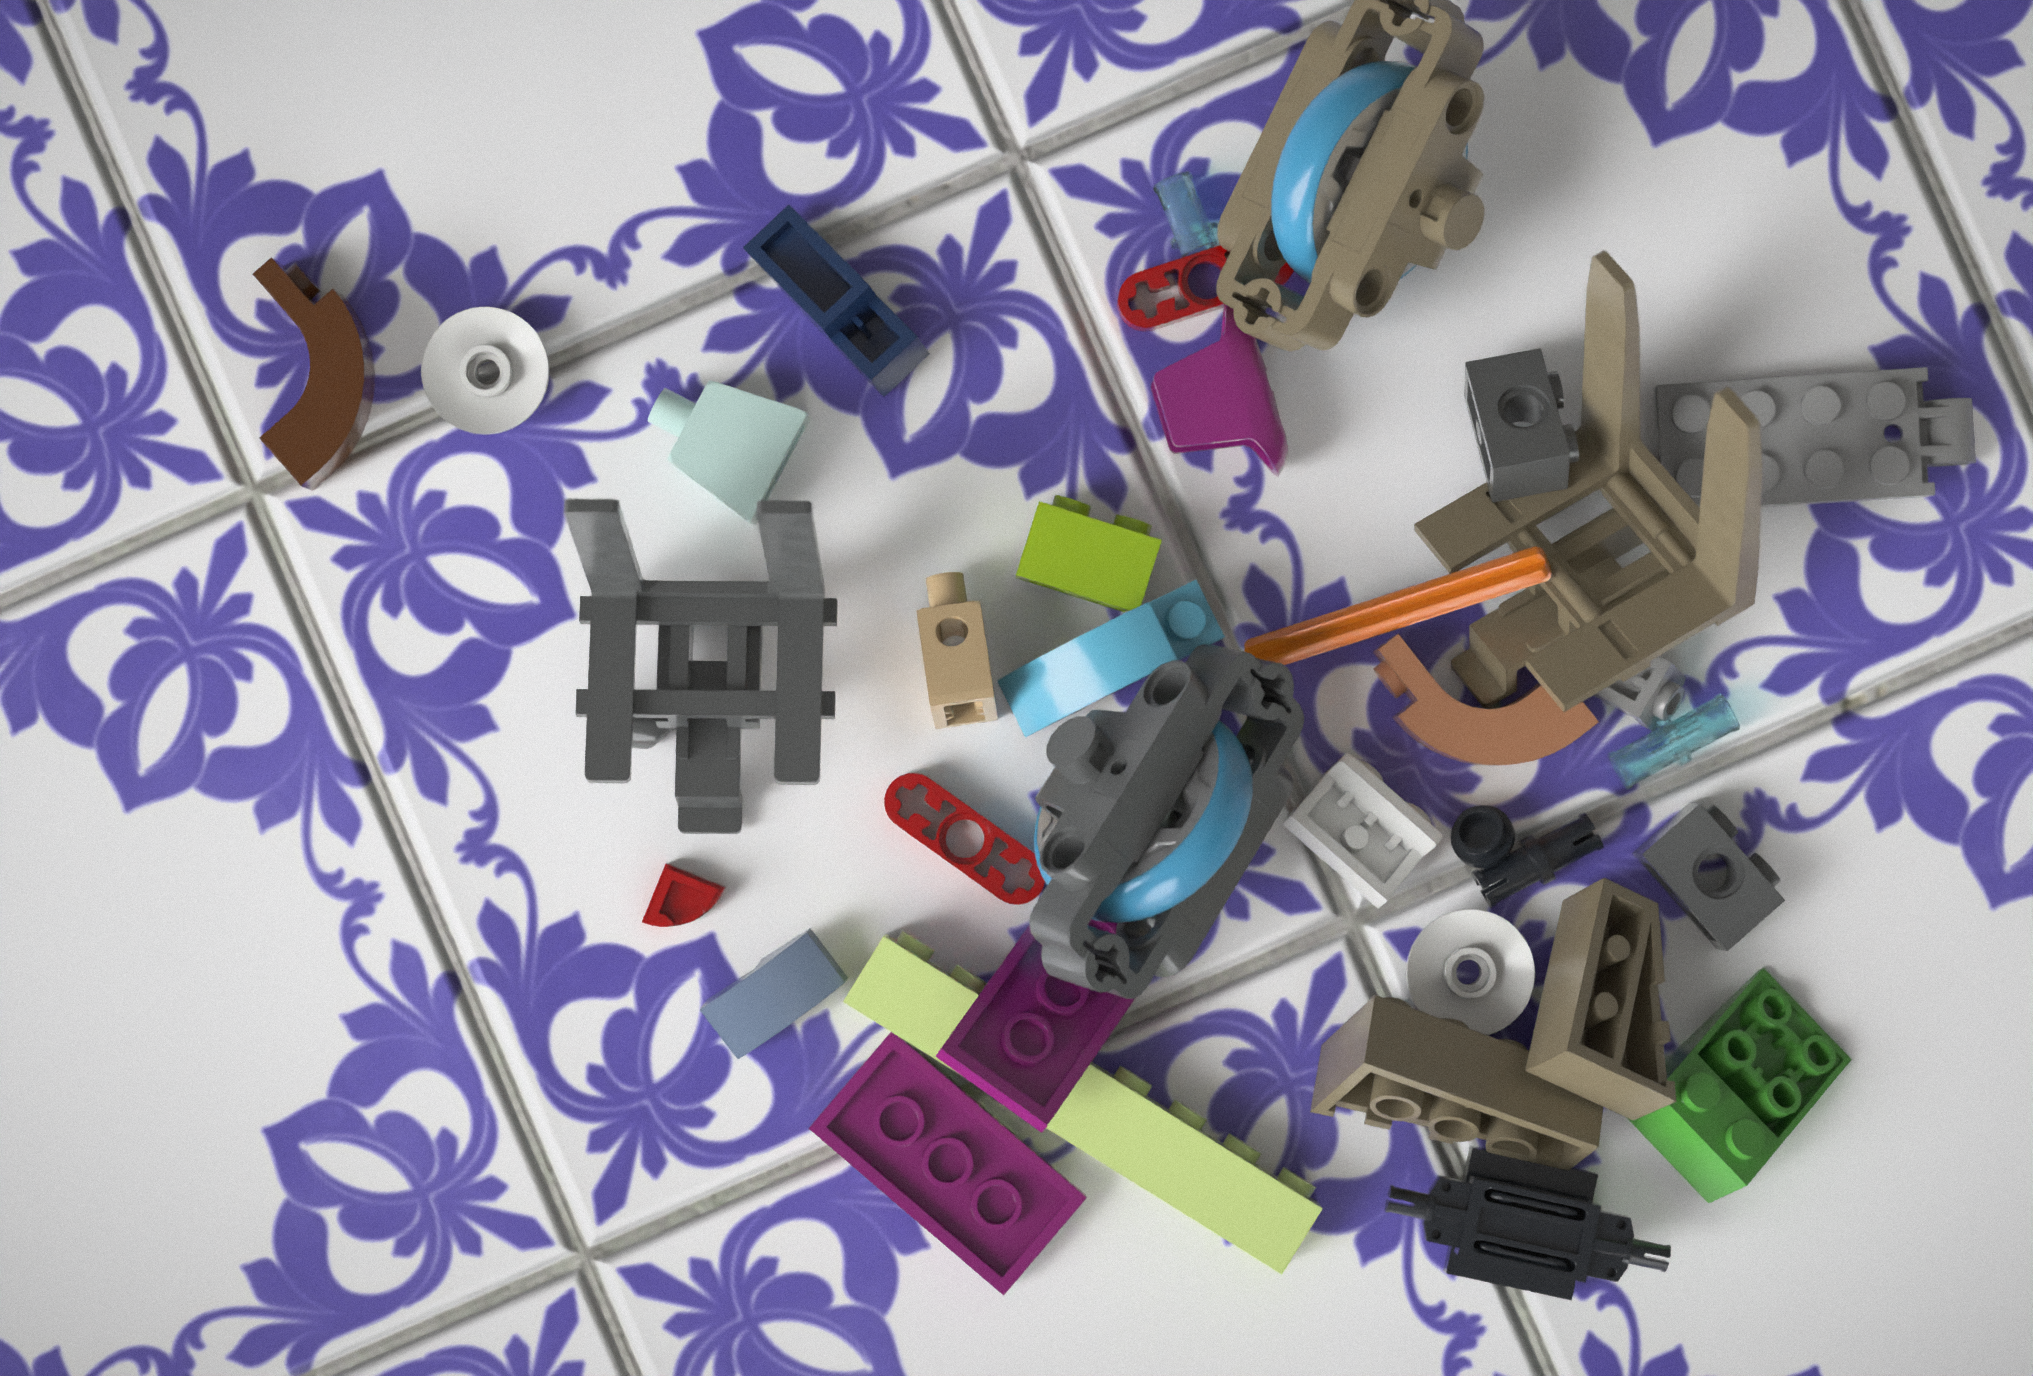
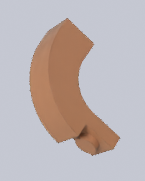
(1472, 735)

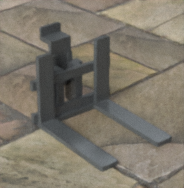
(704, 698)

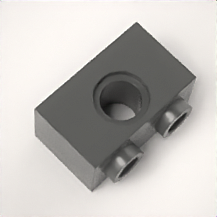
(1515, 457)
(1674, 861)

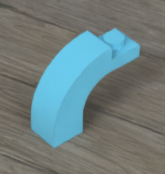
(1109, 658)

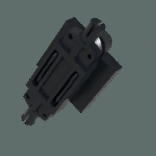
(1526, 1226)

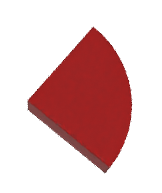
(681, 898)

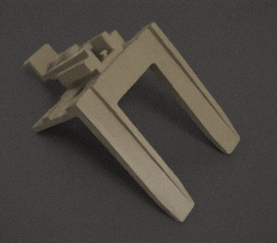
(1592, 614)

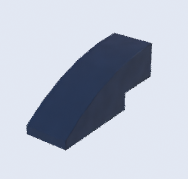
(837, 300)

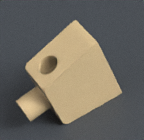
(960, 674)

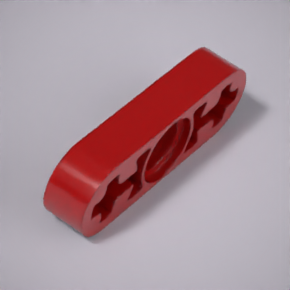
(1156, 282)
(916, 823)

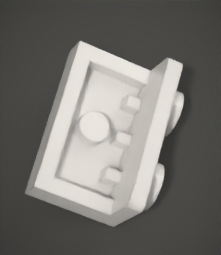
(1363, 828)

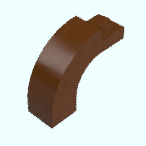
(340, 384)

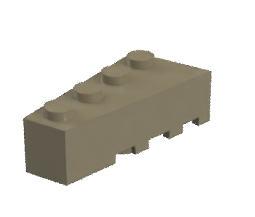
(1452, 1081)

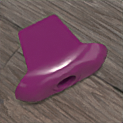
(1221, 399)

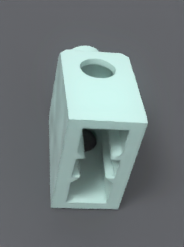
(731, 442)

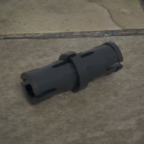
(1538, 859)

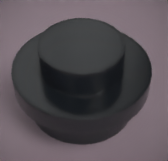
(1482, 836)

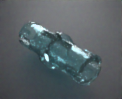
(1674, 741)

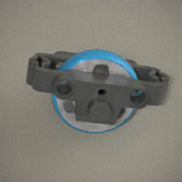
(1158, 816)

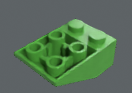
(1742, 1087)

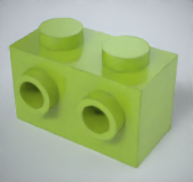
(1089, 556)

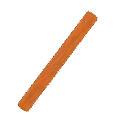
(1403, 607)

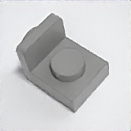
(1649, 694)

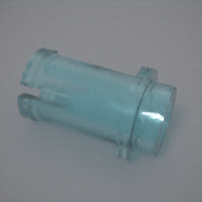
(1185, 214)

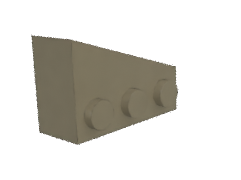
(1601, 1003)

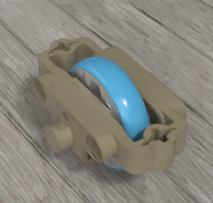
(1356, 173)

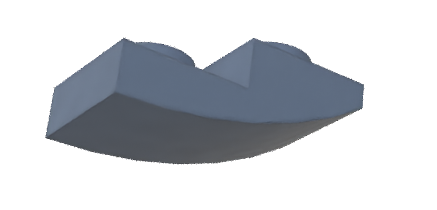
(774, 993)

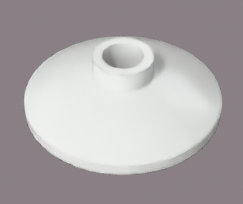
(459, 350)
(1503, 964)

